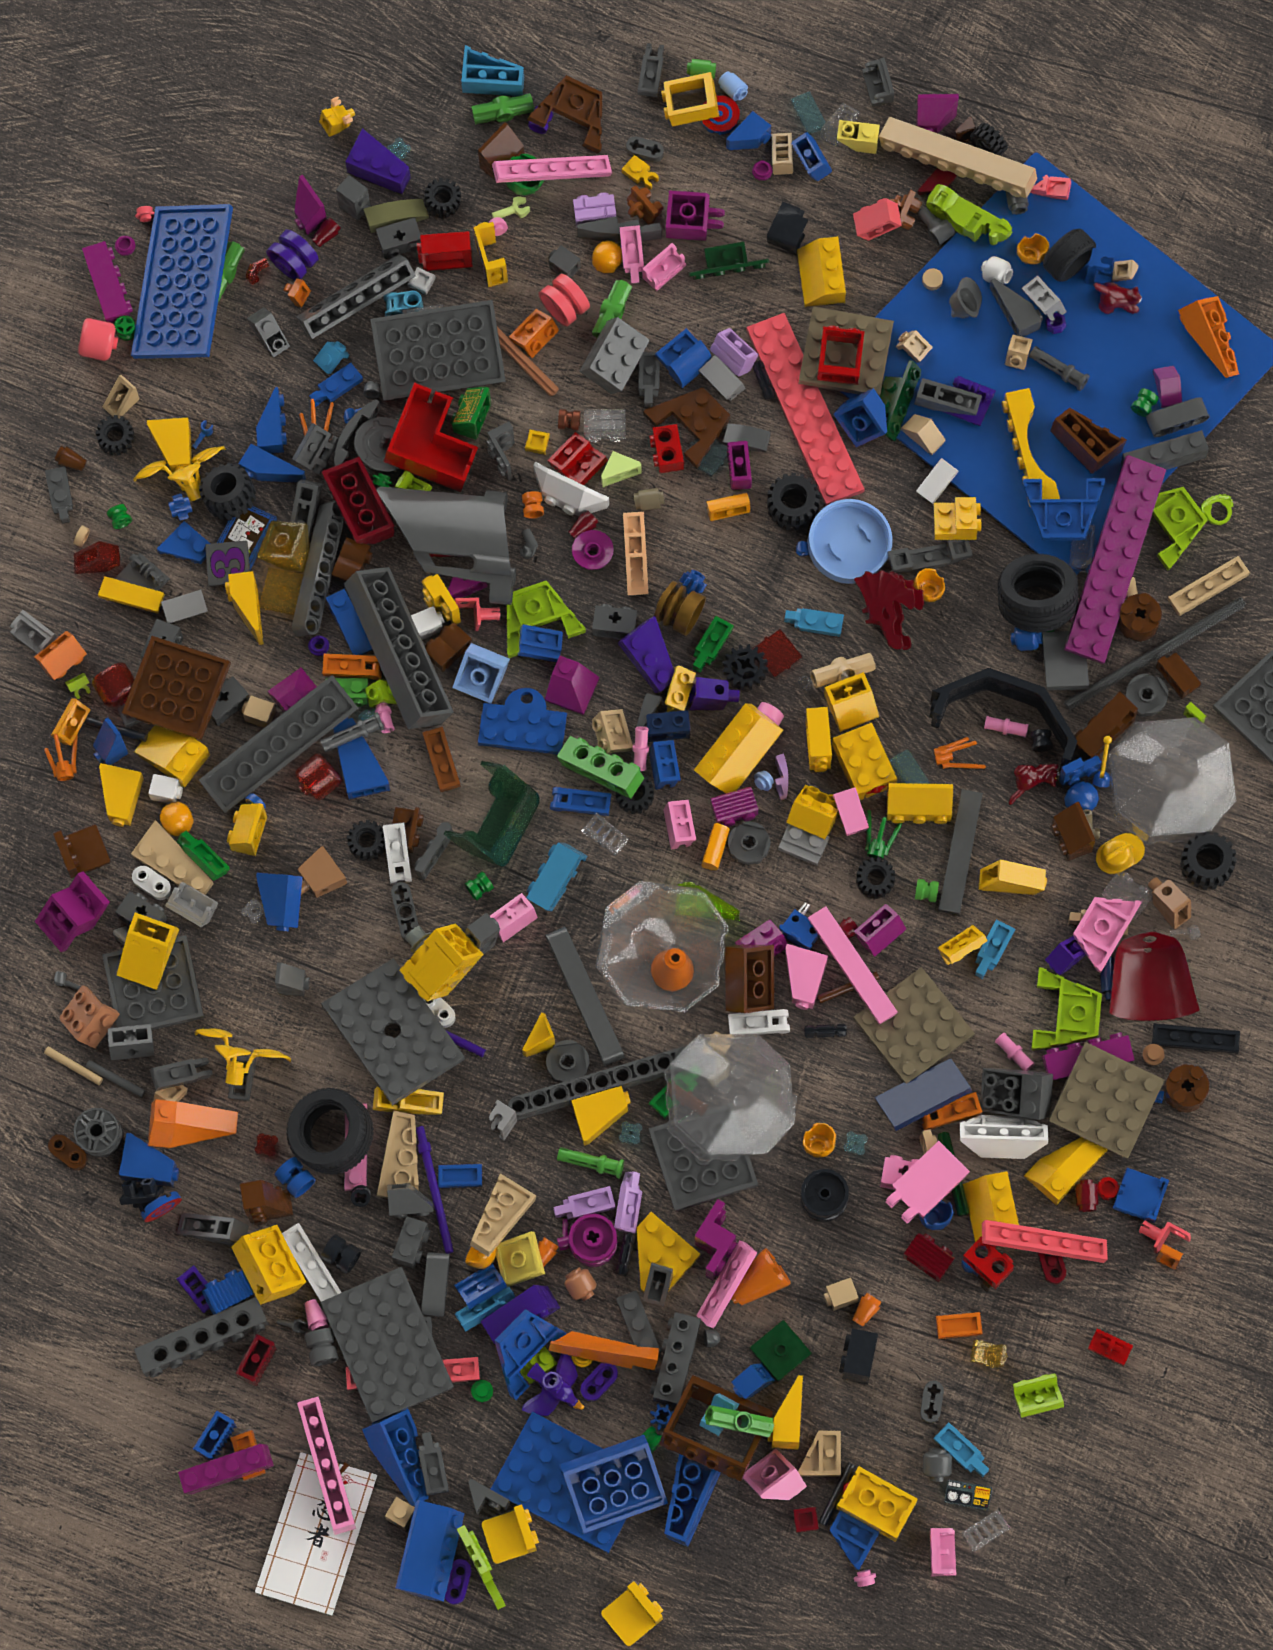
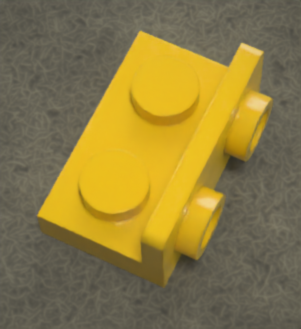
(679, 689)
(962, 945)

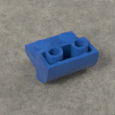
(684, 357)

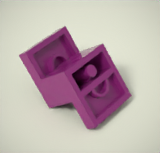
(72, 911)
(715, 1240)

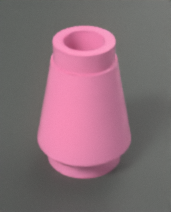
(315, 1316)

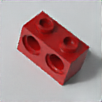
(669, 448)
(983, 1266)

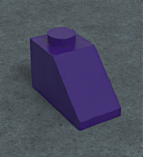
(1065, 956)

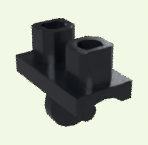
(140, 1196)

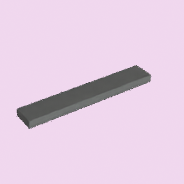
(960, 852)

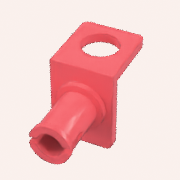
(479, 613)
(1161, 1235)

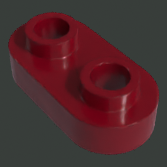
(1051, 1263)

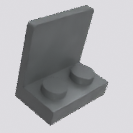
(500, 440)

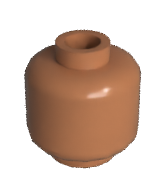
(580, 1284)

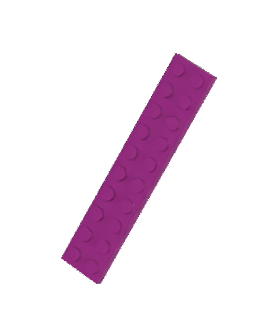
(1115, 559)

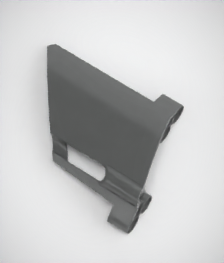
(457, 527)

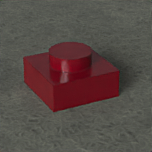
(806, 1520)

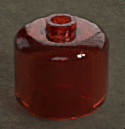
(114, 684)
(317, 777)

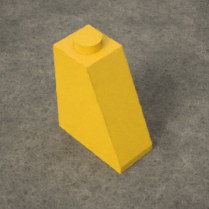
(173, 441)
(120, 792)
(1012, 878)
(599, 1112)

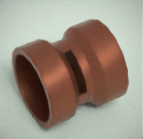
(564, 419)

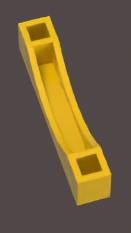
(1020, 409)

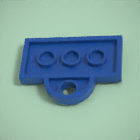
(522, 725)

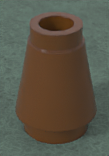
(69, 458)

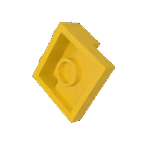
(957, 519)
(437, 595)

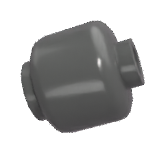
(937, 1464)

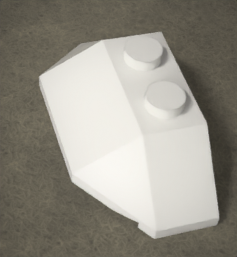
(568, 493)
(1003, 1136)

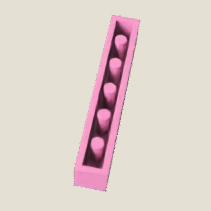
(326, 1465)

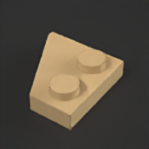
(823, 1456)

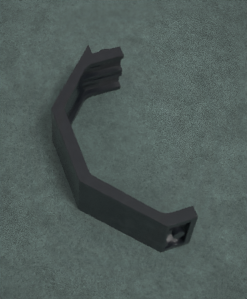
(1012, 688)

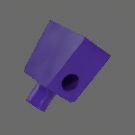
(711, 694)

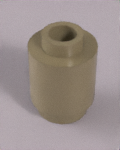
(649, 499)

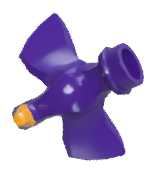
(555, 1388)

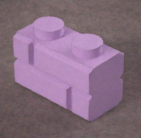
(593, 208)
(734, 352)

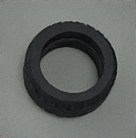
(1069, 255)

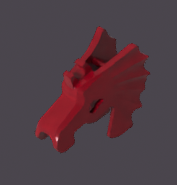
(883, 599)

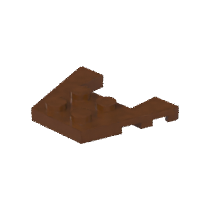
(576, 102)
(699, 415)

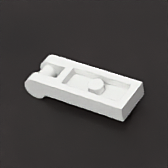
(397, 852)
(759, 1022)

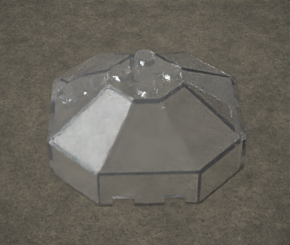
(1170, 779)
(657, 919)
(729, 1096)

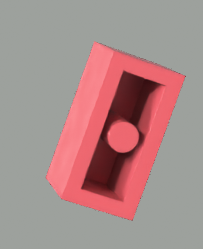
(877, 219)

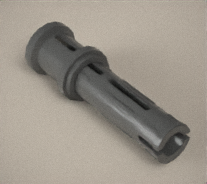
(1067, 373)
(362, 728)

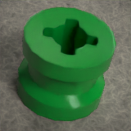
(122, 324)
(119, 516)
(652, 1438)

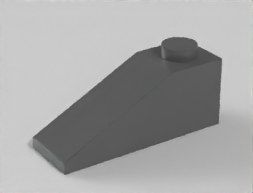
(1017, 310)
(946, 398)
(306, 503)
(212, 1228)

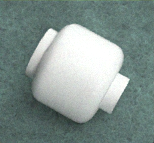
(998, 269)

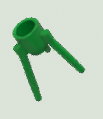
(877, 846)

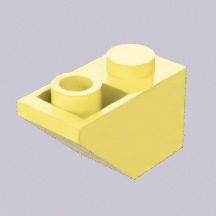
(859, 136)

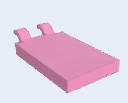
(927, 1182)

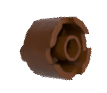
(1136, 627)
(1178, 1096)

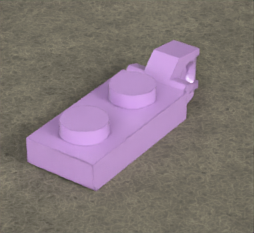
(586, 1203)
(628, 1203)

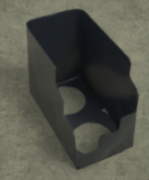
(787, 228)

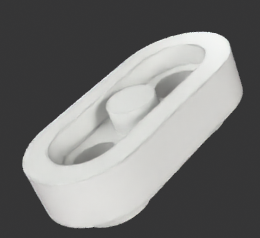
(150, 883)
(439, 1006)

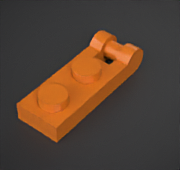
(351, 666)
(958, 1110)

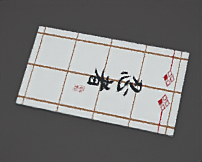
(305, 1556)

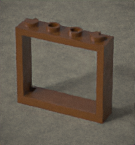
(703, 1454)

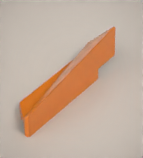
(605, 1350)

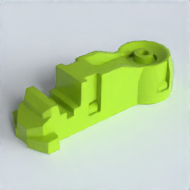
(966, 217)

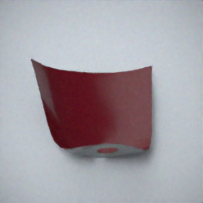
(1151, 983)

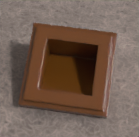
(965, 130)

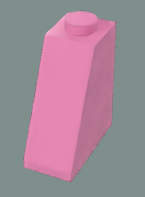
(804, 974)

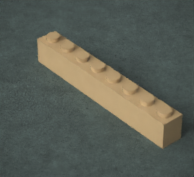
(958, 157)

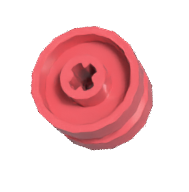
(564, 300)

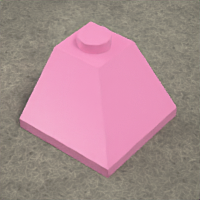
(774, 1477)

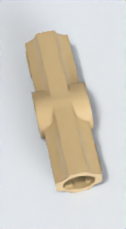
(842, 669)

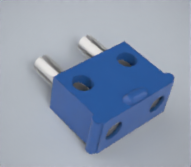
(800, 931)

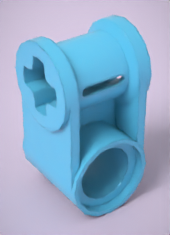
(401, 302)

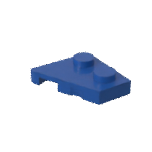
(185, 544)
(853, 1538)

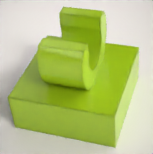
(77, 683)

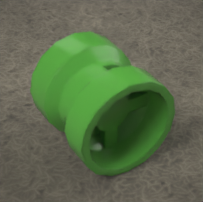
(926, 890)

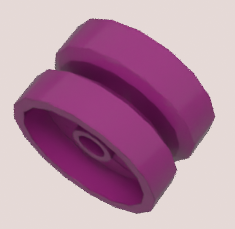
(591, 1227)

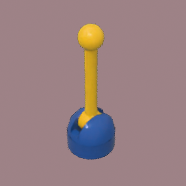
(1101, 777)

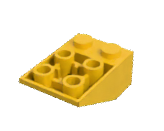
(146, 950)

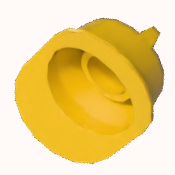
(1120, 853)

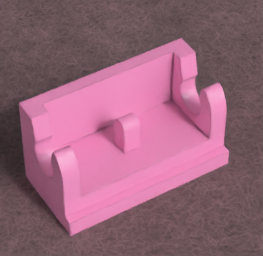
(663, 267)
(851, 811)
(679, 823)
(514, 916)
(942, 1552)

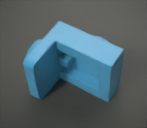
(330, 356)

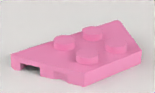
(1103, 928)

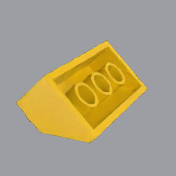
(738, 749)

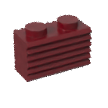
(928, 1256)
(256, 1360)

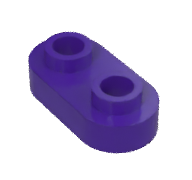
(599, 1382)
(458, 1582)

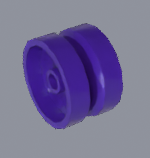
(292, 255)

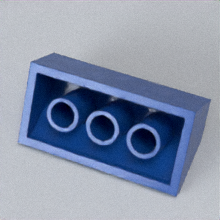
(429, 1551)

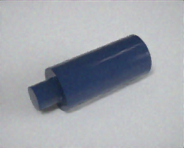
(1106, 978)

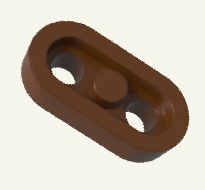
(67, 1151)

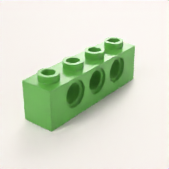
(624, 784)

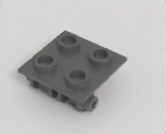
(143, 573)

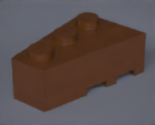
(1085, 440)
(1111, 722)

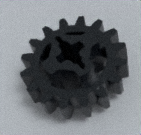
(738, 662)

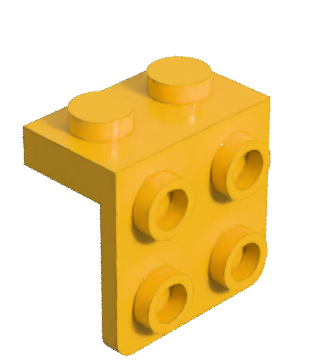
(510, 1535)
(632, 1614)

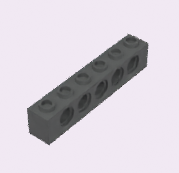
(355, 296)
(147, 1353)

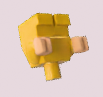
(336, 118)

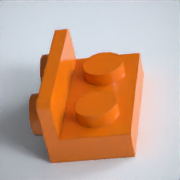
(534, 332)

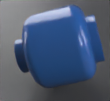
(1026, 640)

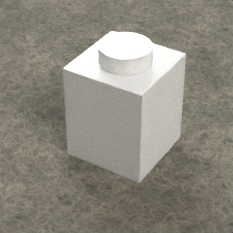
(428, 622)
(165, 789)

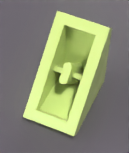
(619, 468)

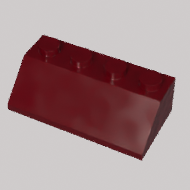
(359, 502)

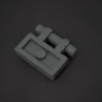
(312, 446)

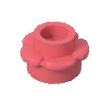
(145, 213)

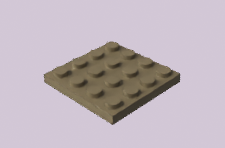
(874, 352)
(920, 1032)
(1106, 1100)

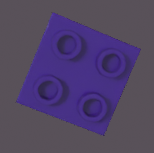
(987, 396)

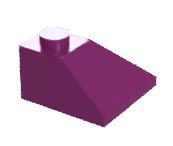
(936, 111)
(308, 208)
(571, 685)
(291, 689)

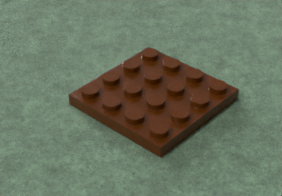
(176, 688)

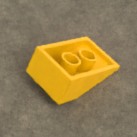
(243, 593)
(173, 754)
(787, 1420)

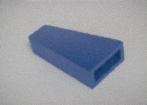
(359, 766)

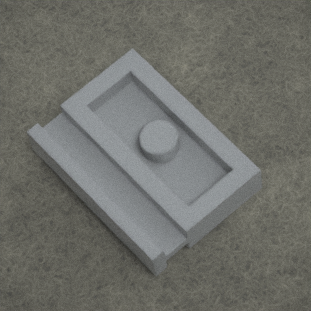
(803, 845)

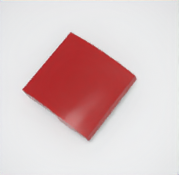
(577, 459)

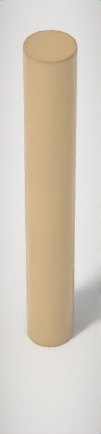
(73, 1065)

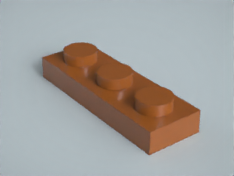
(441, 759)

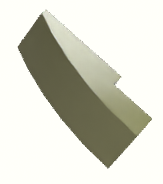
(394, 212)

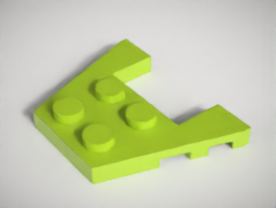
(1180, 520)
(536, 607)
(1076, 1016)
(481, 1563)

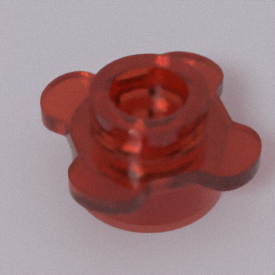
(270, 1149)

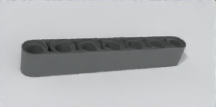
(318, 570)
(584, 996)

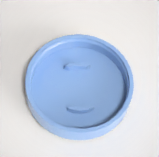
(849, 540)

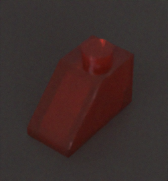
(97, 558)

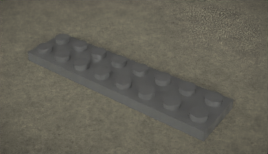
(278, 744)

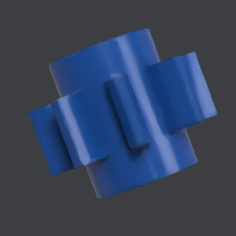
(180, 507)
(693, 581)
(665, 1411)

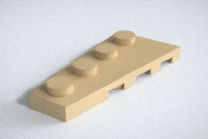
(168, 859)
(400, 1154)
(502, 1212)

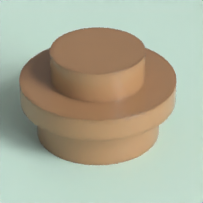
(1153, 1054)

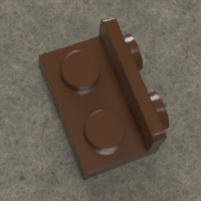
(412, 820)

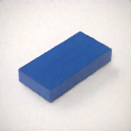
(460, 1176)

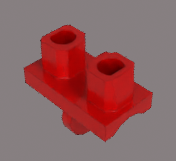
(1110, 1347)

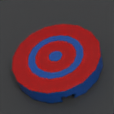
(728, 116)
(161, 1206)

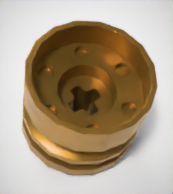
(680, 608)

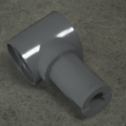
(938, 230)

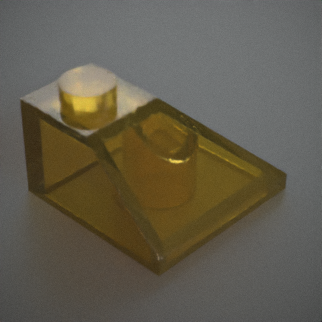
(286, 545)

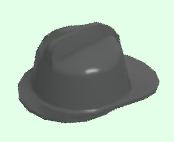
(966, 299)

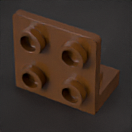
(82, 850)

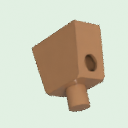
(320, 874)
(1170, 902)

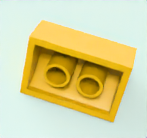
(821, 272)
(919, 803)
(991, 1200)

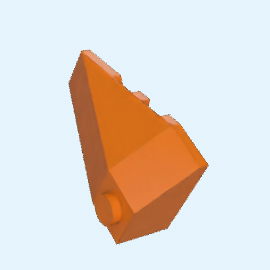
(1205, 323)
(185, 1123)

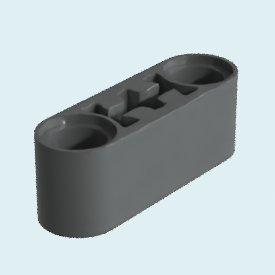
(1177, 417)
(435, 1284)

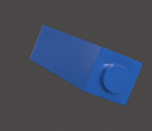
(280, 899)
(145, 1162)

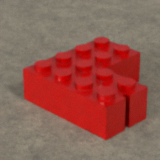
(423, 448)

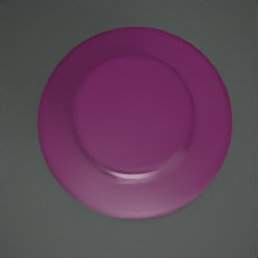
(762, 170)
(125, 245)

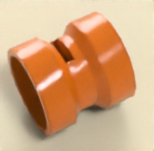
(532, 504)

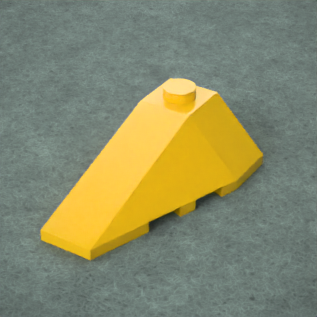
(1064, 1168)

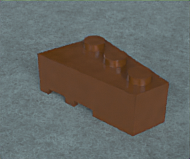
(264, 1202)

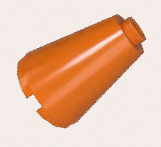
(672, 969)
(761, 1279)

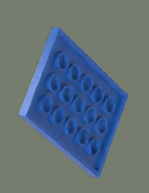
(536, 1480)

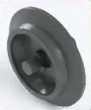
(373, 441)

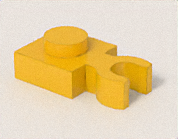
(639, 170)

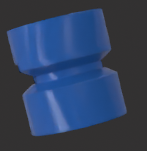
(300, 1182)

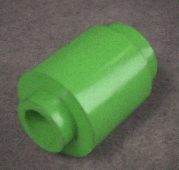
(700, 67)

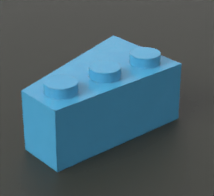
(490, 76)
(555, 875)

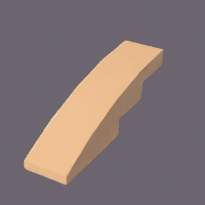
(635, 553)

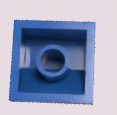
(863, 417)

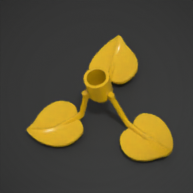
(185, 475)
(234, 1068)

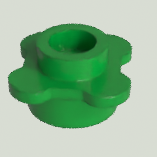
(382, 480)

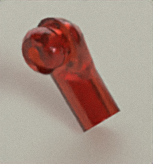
(254, 269)

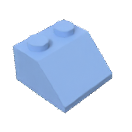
(480, 673)

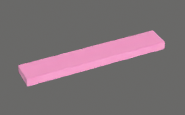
(551, 168)
(852, 965)

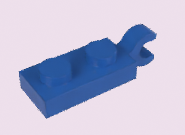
(337, 384)

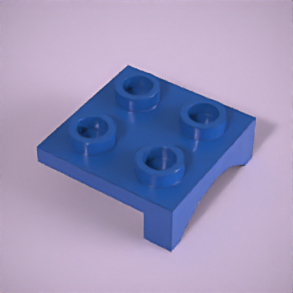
(1140, 1195)

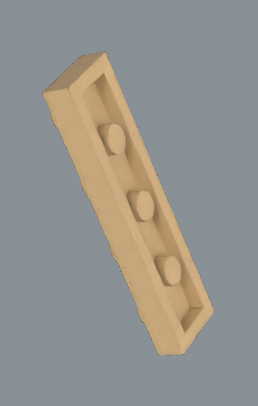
(1208, 586)

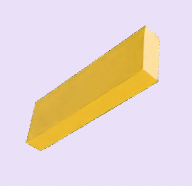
(131, 595)

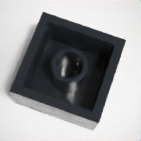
(860, 1354)

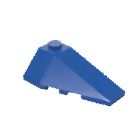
(396, 1449)

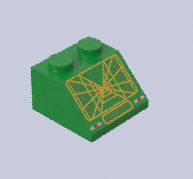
(472, 412)

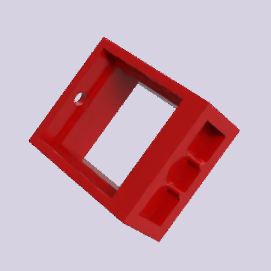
(445, 251)
(837, 373)

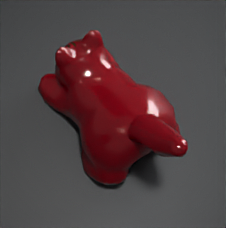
(1117, 297)
(1028, 777)

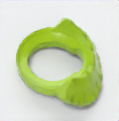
(1225, 500)

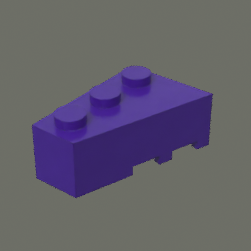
(377, 164)
(649, 654)
(536, 1299)

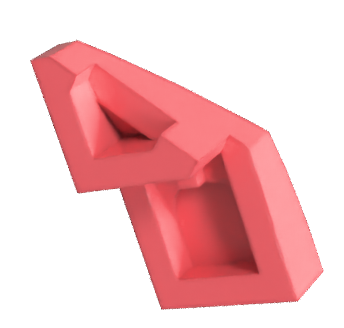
(1053, 187)

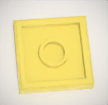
(519, 1259)

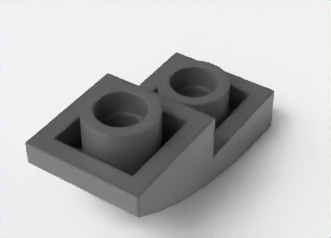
(756, 438)

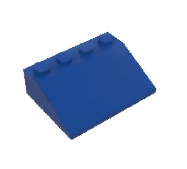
(614, 1483)

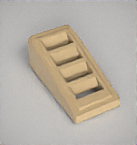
(780, 164)

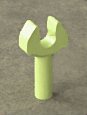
(513, 209)

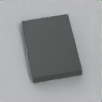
(1062, 667)

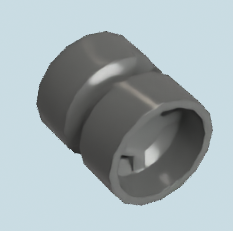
(321, 1347)

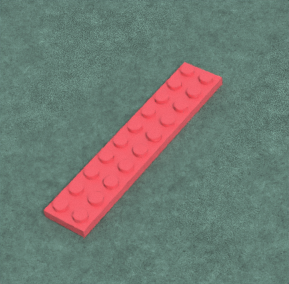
(805, 411)

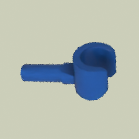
(349, 413)
(204, 432)
(802, 548)

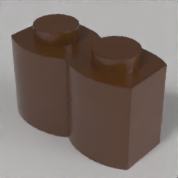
(351, 559)
(448, 646)

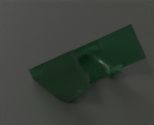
(505, 821)

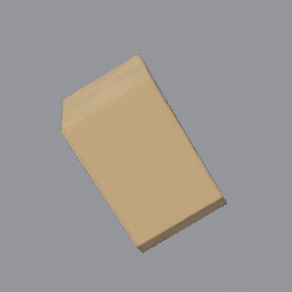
(121, 397)
(924, 433)

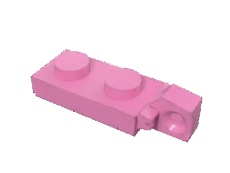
(632, 251)

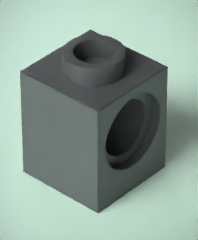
(564, 262)

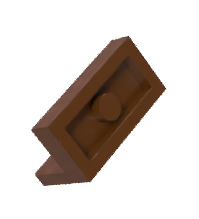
(1178, 675)

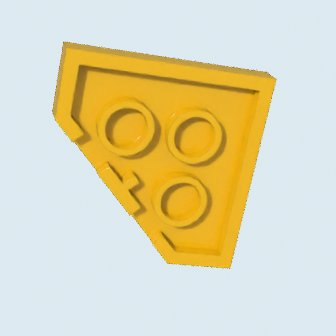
(663, 1247)

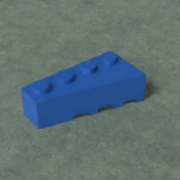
(689, 1499)

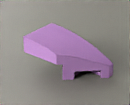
(782, 783)

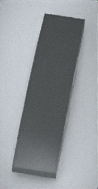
(609, 230)

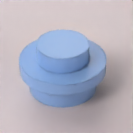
(763, 780)

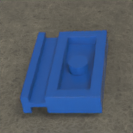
(540, 643)
(480, 1286)

